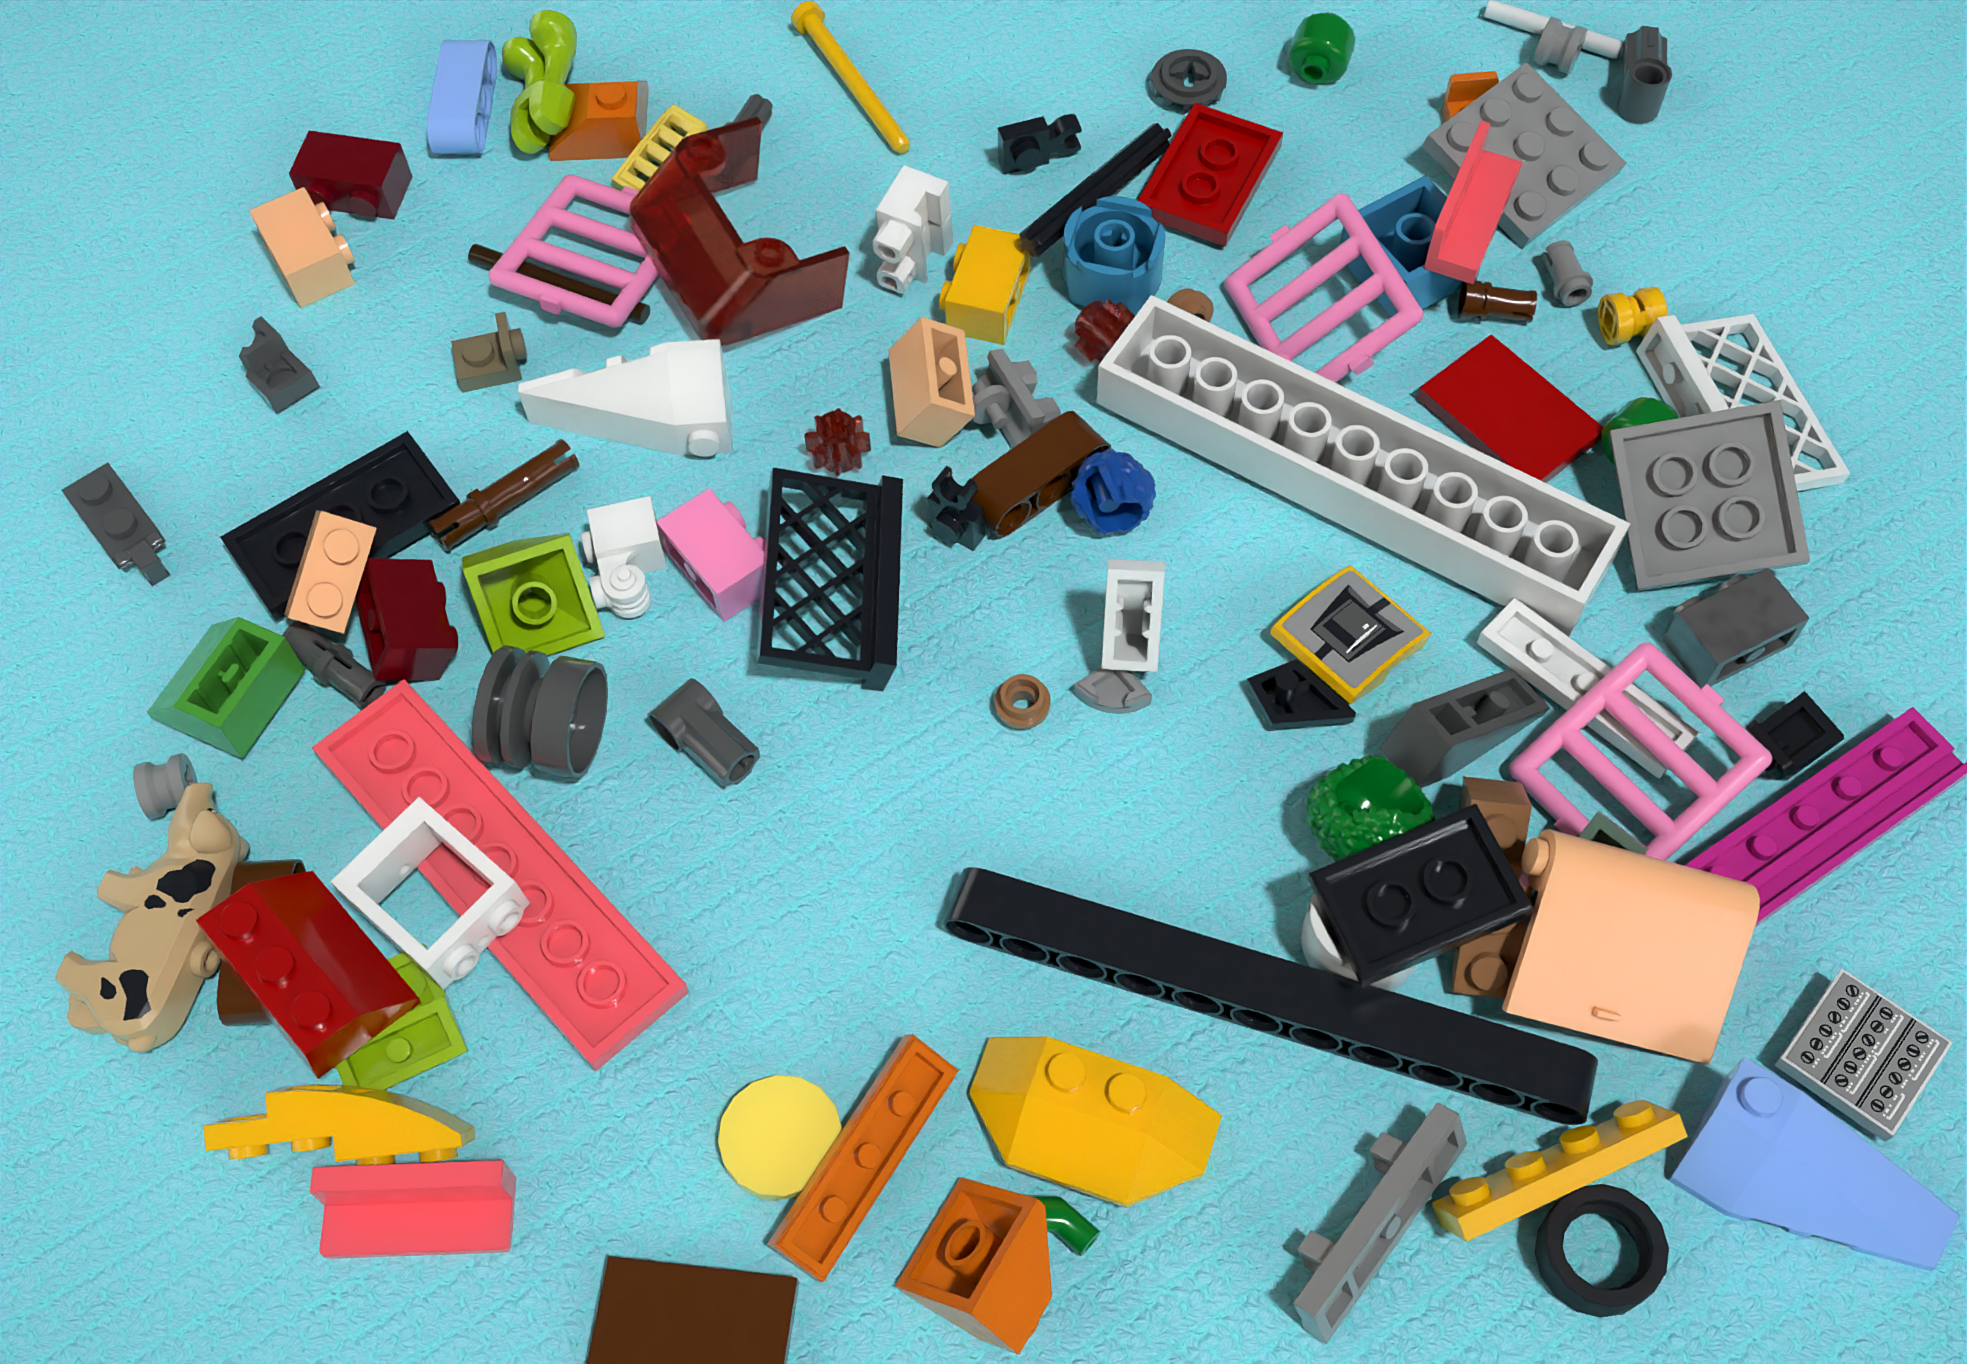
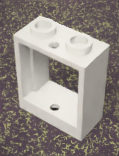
(394, 856)

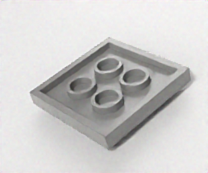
(1532, 124)
(1709, 496)

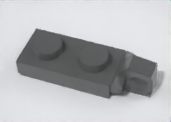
(118, 522)

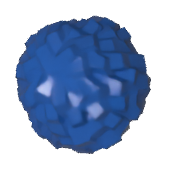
(1113, 492)

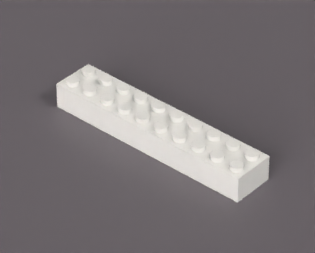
(1360, 463)

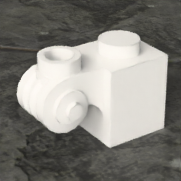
(625, 547)

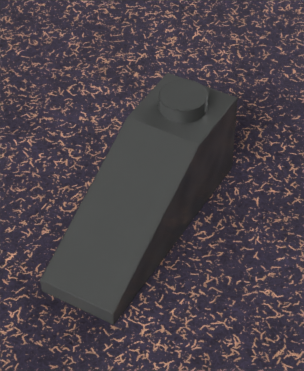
(1461, 726)

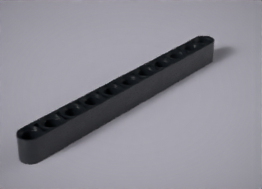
(1274, 996)

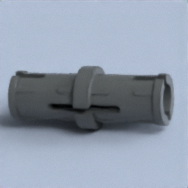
(333, 664)

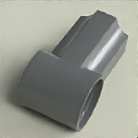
(1643, 75)
(696, 723)

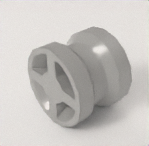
(1560, 45)
(163, 784)

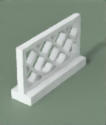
(1688, 385)

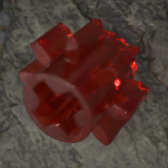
(1100, 327)
(838, 442)

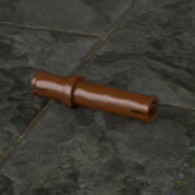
(485, 506)

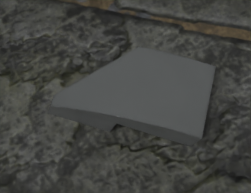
(274, 369)

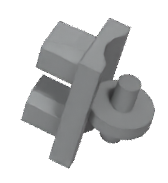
(1007, 400)

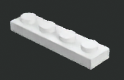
(1568, 672)

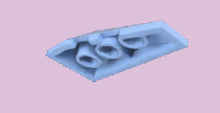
(1793, 1164)

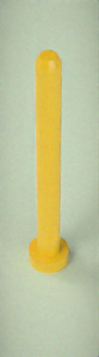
(809, 19)

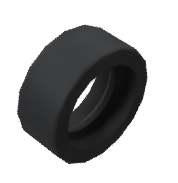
(1639, 1223)

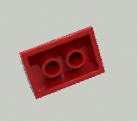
(307, 966)

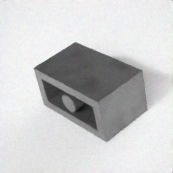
(1734, 627)

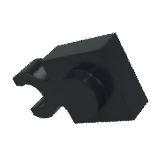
(1031, 141)
(954, 513)

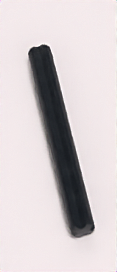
(1100, 184)

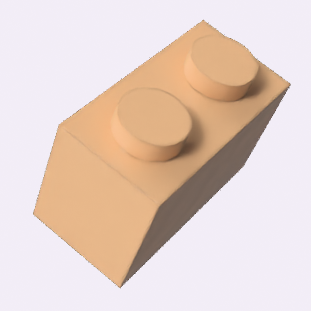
(303, 246)
(931, 382)
(330, 571)

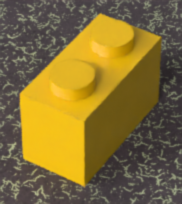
(986, 284)

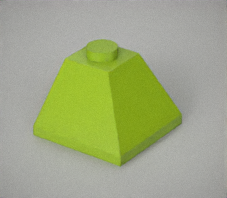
(533, 595)

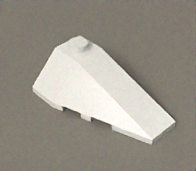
(662, 402)

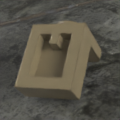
(489, 357)

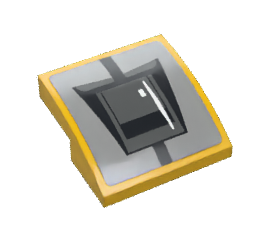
(1350, 634)

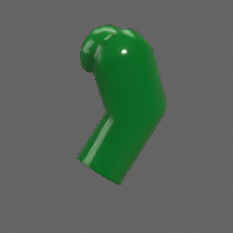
(1069, 1224)

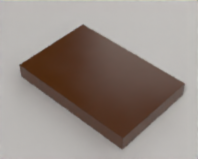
(691, 1315)

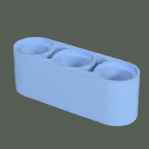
(462, 97)

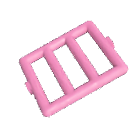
(553, 214)
(1361, 242)
(1608, 694)

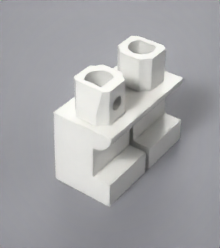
(911, 225)

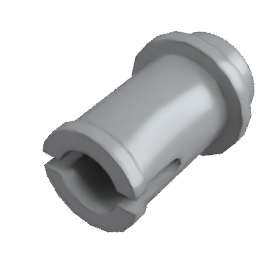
(1570, 282)

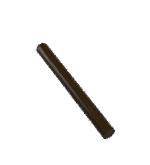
(488, 258)

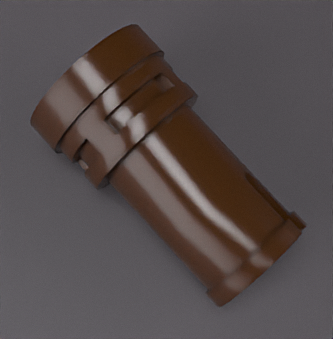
(1486, 301)

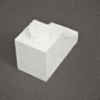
(1133, 615)

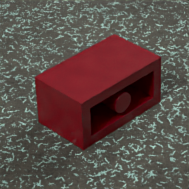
(352, 174)
(405, 620)

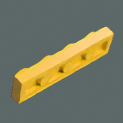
(1544, 1176)

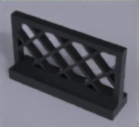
(876, 590)

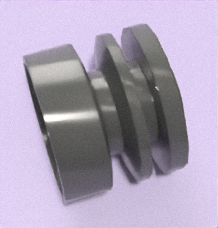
(540, 711)

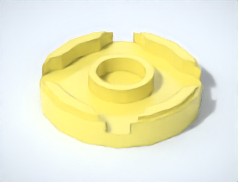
(777, 1135)

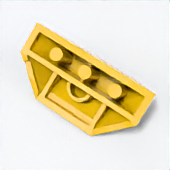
(1090, 1119)

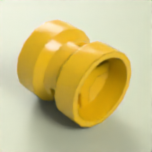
(1629, 316)

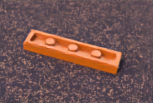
(863, 1158)

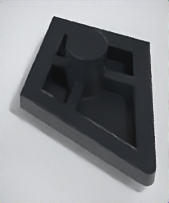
(1297, 698)

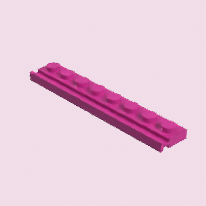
(1837, 812)

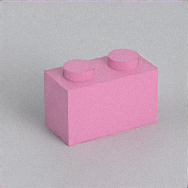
(715, 552)

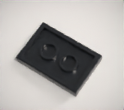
(1420, 895)

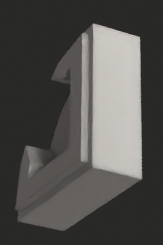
(1113, 691)

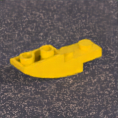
(362, 1120)

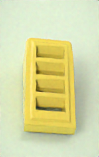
(665, 133)

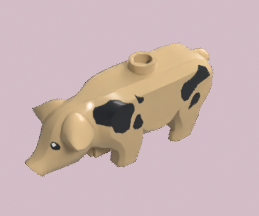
(157, 945)

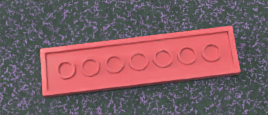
(572, 943)

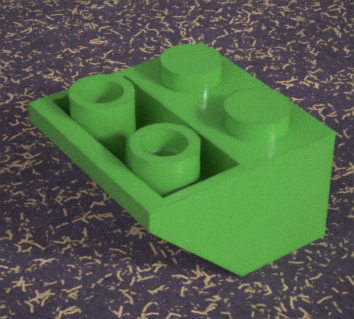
(230, 685)

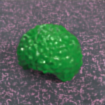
(1364, 806)

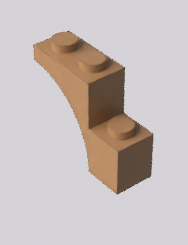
(1489, 962)

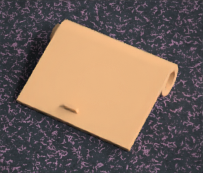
(1630, 946)

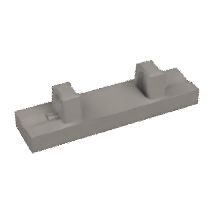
(1349, 1265)

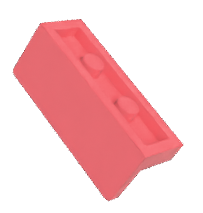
(1472, 210)
(415, 1209)

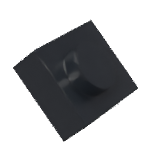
(1796, 735)

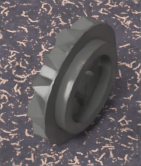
(1172, 69)

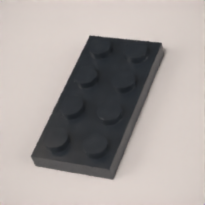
(385, 489)

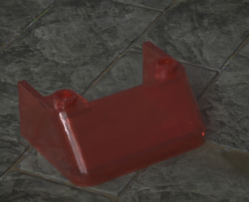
(717, 279)

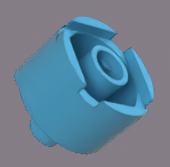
(1113, 253)

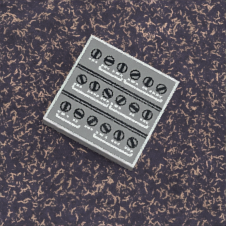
(1864, 1055)

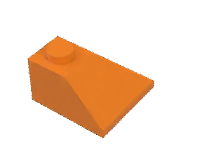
(604, 122)
(984, 1264)

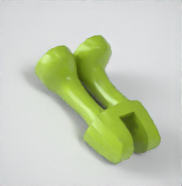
(544, 65)

